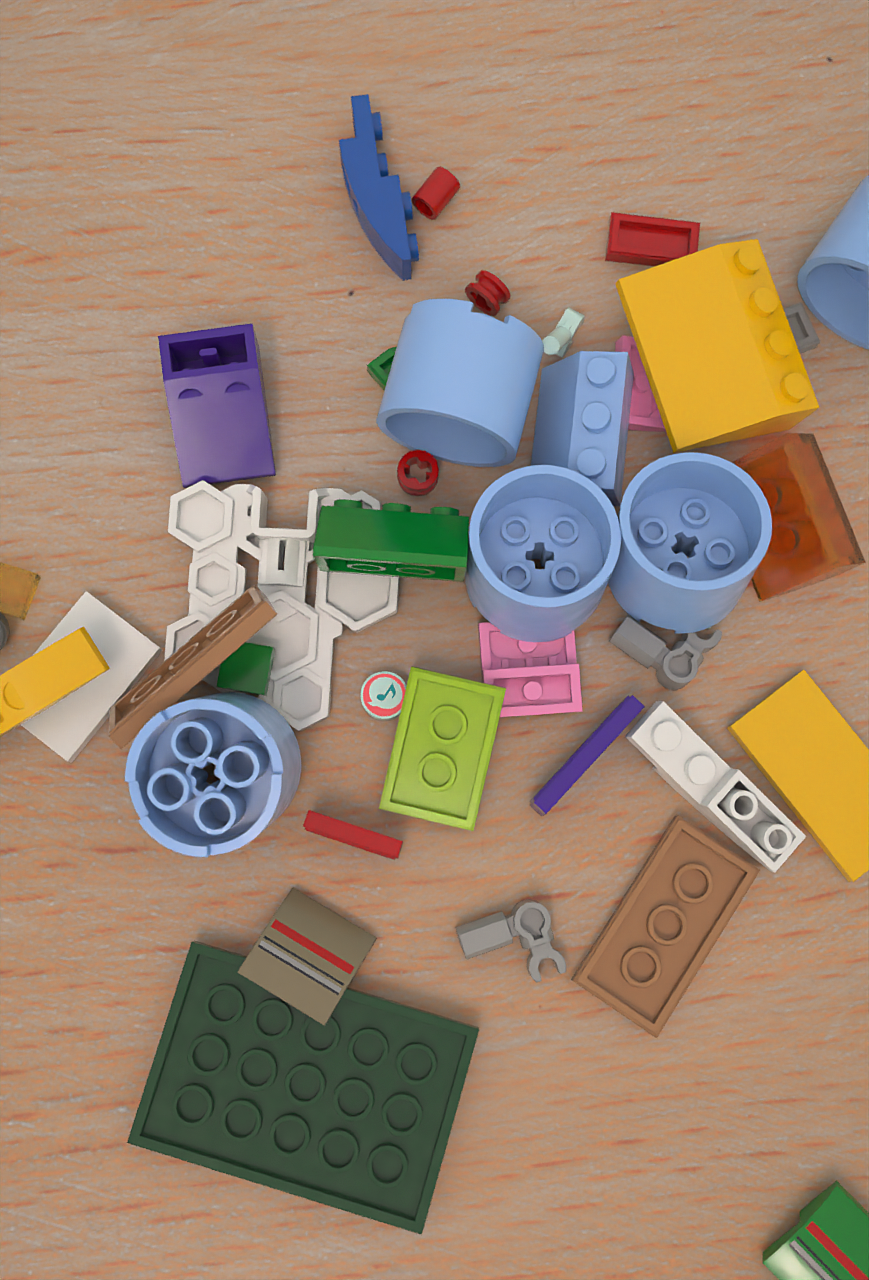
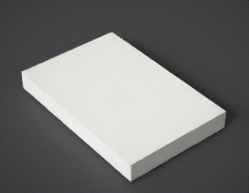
(78, 717)

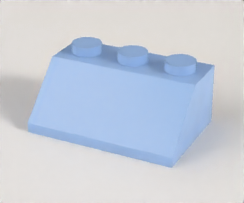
(586, 417)

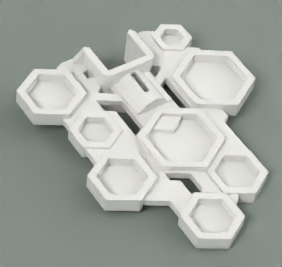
(302, 636)

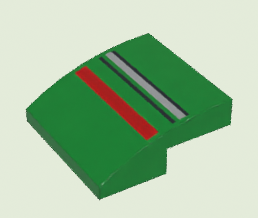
(826, 1243)

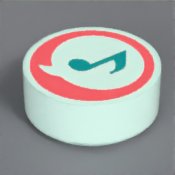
(383, 695)

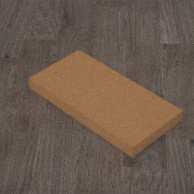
(189, 664)
(665, 925)

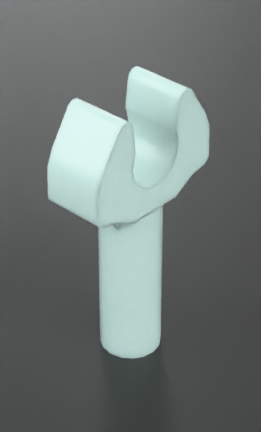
(561, 338)

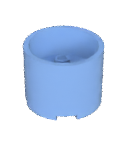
(837, 272)
(460, 384)
(696, 510)
(545, 517)
(252, 757)

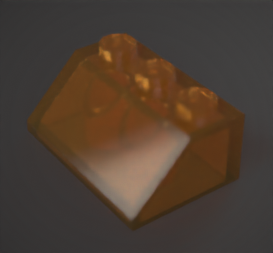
(809, 522)

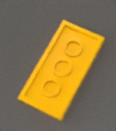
(814, 767)

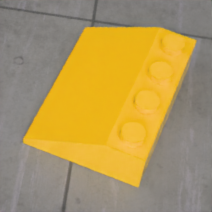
(717, 346)

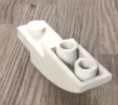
(714, 788)

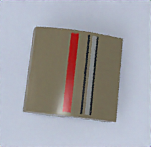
(307, 956)

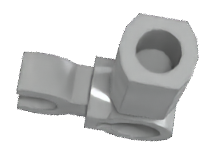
(674, 666)
(528, 921)

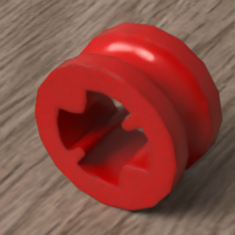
(487, 293)
(423, 460)

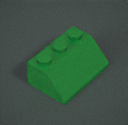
(392, 541)

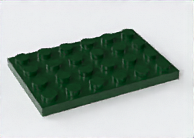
(304, 1107)

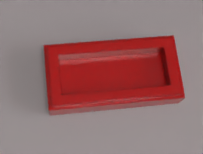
(649, 239)
(352, 835)

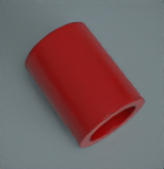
(435, 193)

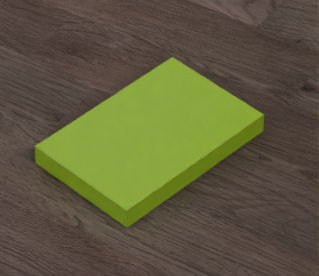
(442, 748)

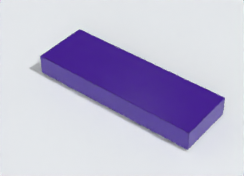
(586, 755)

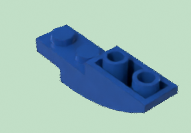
(375, 194)

